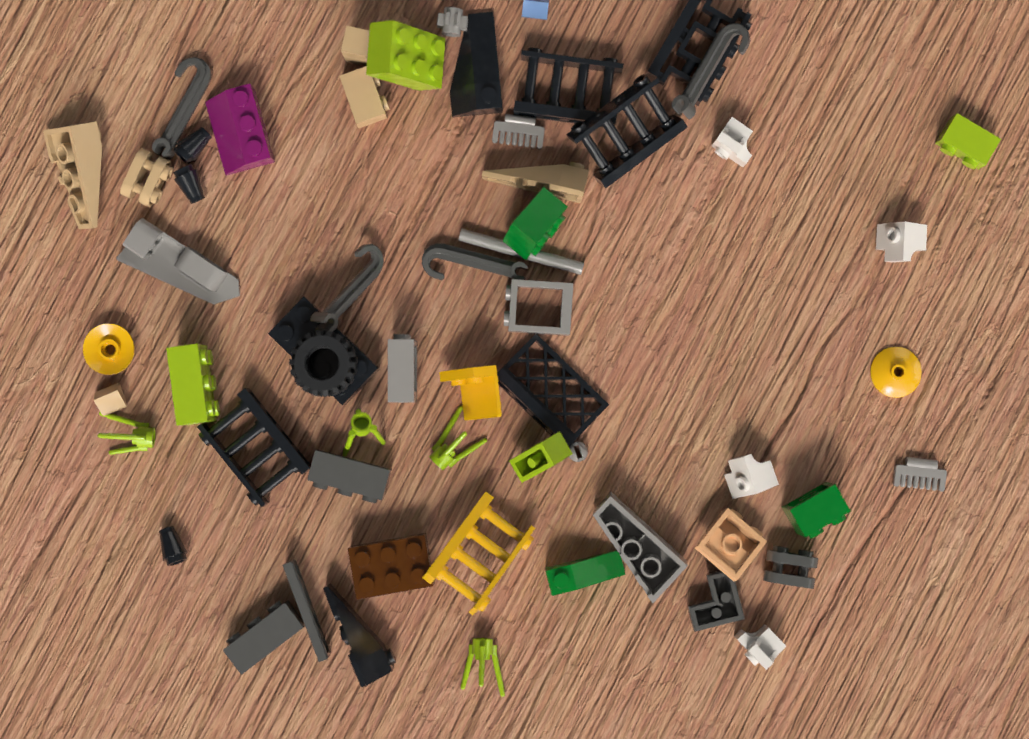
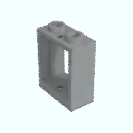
(566, 307)
(402, 369)

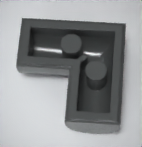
(723, 607)

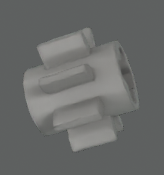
(452, 22)

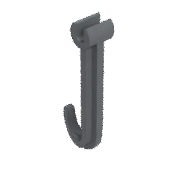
(686, 102)
(186, 107)
(470, 259)
(329, 317)

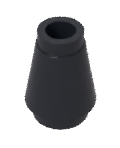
(192, 145)
(189, 182)
(172, 547)

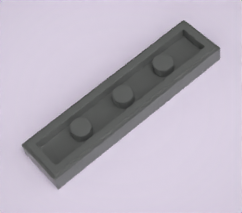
(307, 610)

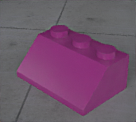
(239, 129)

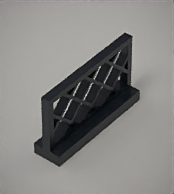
(534, 407)

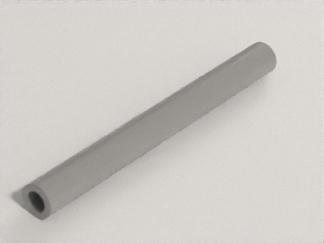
(542, 257)

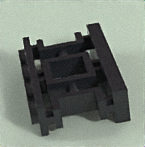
(682, 36)

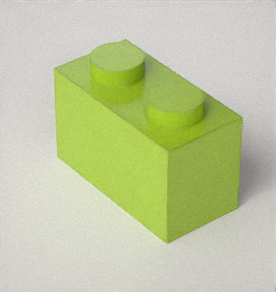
(967, 142)
(540, 457)

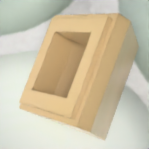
(110, 399)

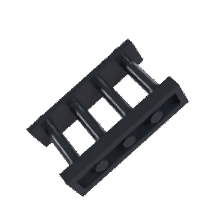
(552, 110)
(648, 142)
(264, 424)

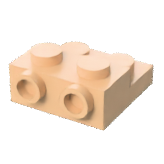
(731, 543)

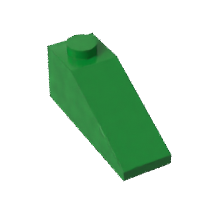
(584, 572)

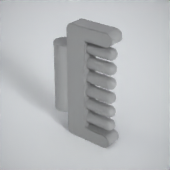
(518, 125)
(923, 468)

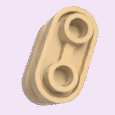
(150, 192)

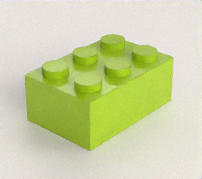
(405, 55)
(192, 384)

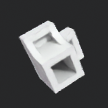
(733, 142)
(901, 240)
(749, 476)
(761, 646)

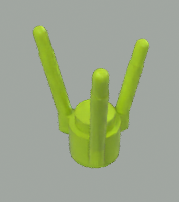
(361, 426)
(143, 436)
(445, 454)
(482, 649)

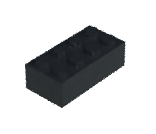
(324, 361)

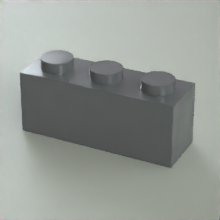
(349, 476)
(263, 636)

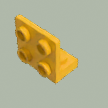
(478, 391)

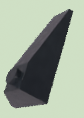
(476, 74)
(367, 652)

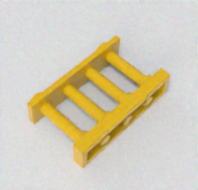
(455, 550)

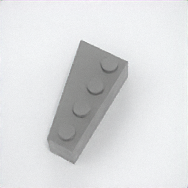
(640, 547)

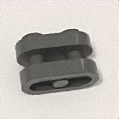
(803, 559)

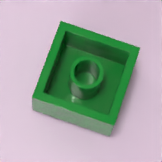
(536, 224)
(816, 510)

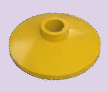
(96, 347)
(883, 374)

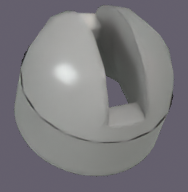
(583, 450)

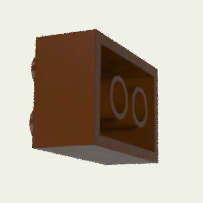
(390, 566)

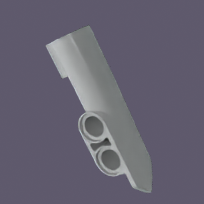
(180, 266)

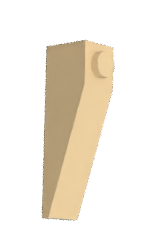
(78, 157)
(561, 180)

